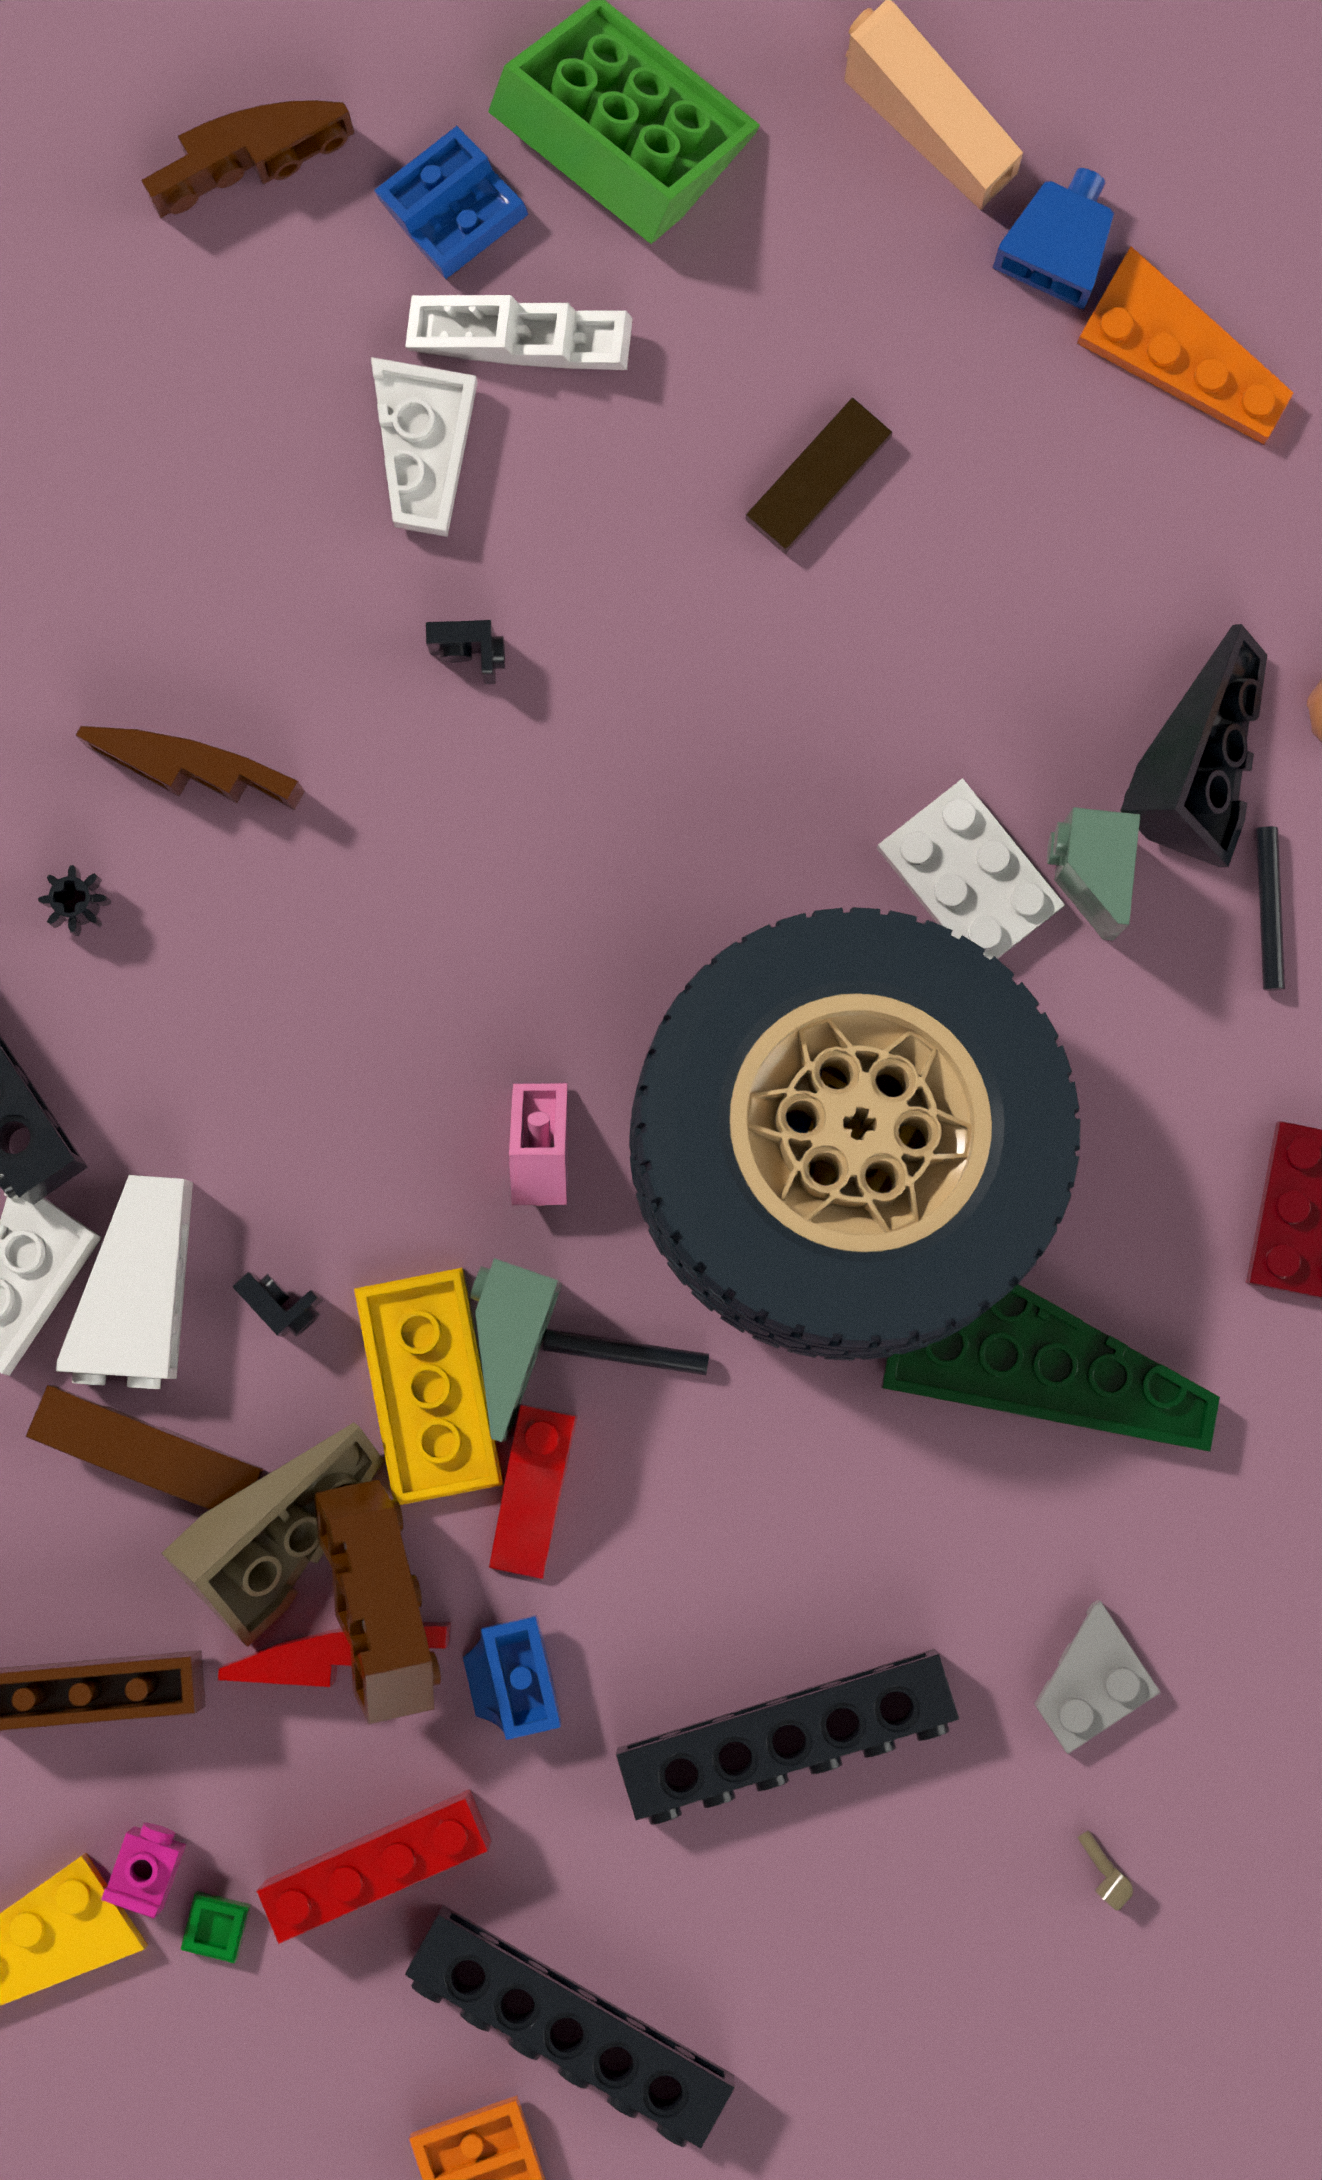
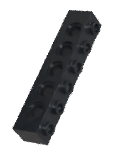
(50, 1154)
(646, 1760)
(555, 1996)

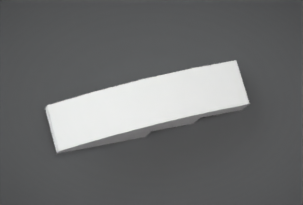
(518, 333)

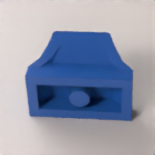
(513, 1679)

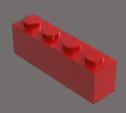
(374, 1866)

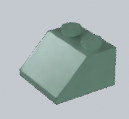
(1097, 865)

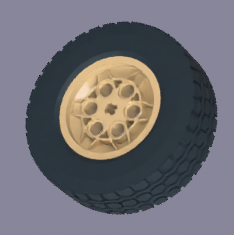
(837, 1262)

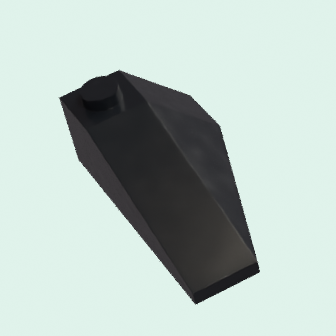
(1195, 765)

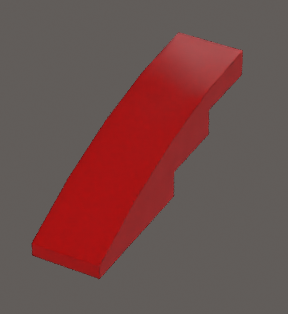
(310, 1659)

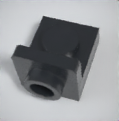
(460, 639)
(267, 1300)

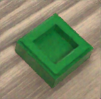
(215, 1927)

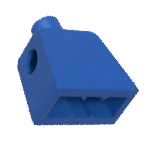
(1059, 239)

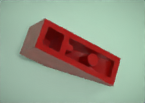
(532, 1490)

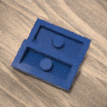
(451, 202)

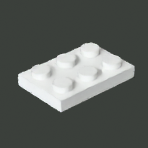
(970, 872)

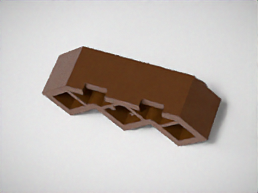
(377, 1601)

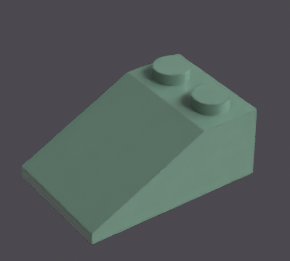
(511, 1328)

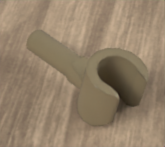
(1115, 1887)

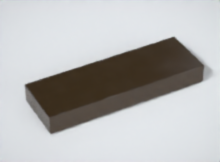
(818, 475)

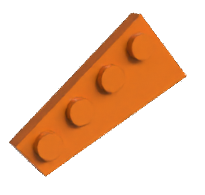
(1176, 346)

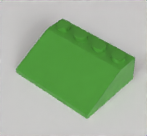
(621, 117)

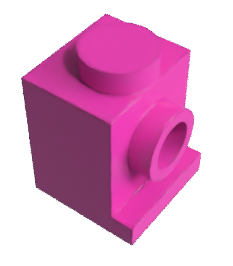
(138, 1893)

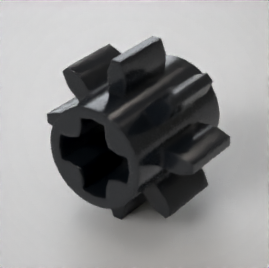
(64, 889)

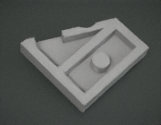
(1094, 1682)

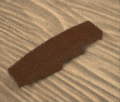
(175, 760)
(139, 1449)

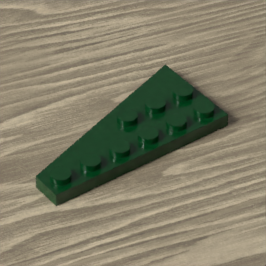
(1056, 1368)

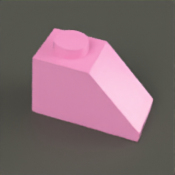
(539, 1144)

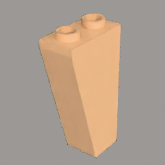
(928, 103)

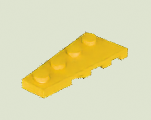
(62, 1932)

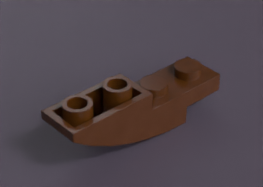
(265, 137)

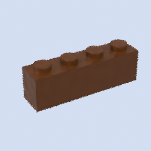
(101, 1690)

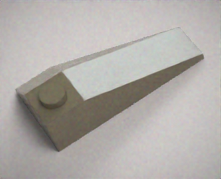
(260, 1540)

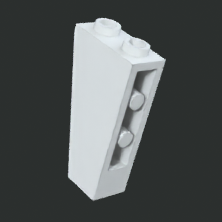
(135, 1290)

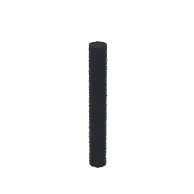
(1270, 908)
(626, 1352)

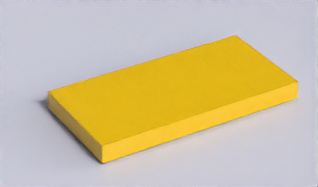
(428, 1386)

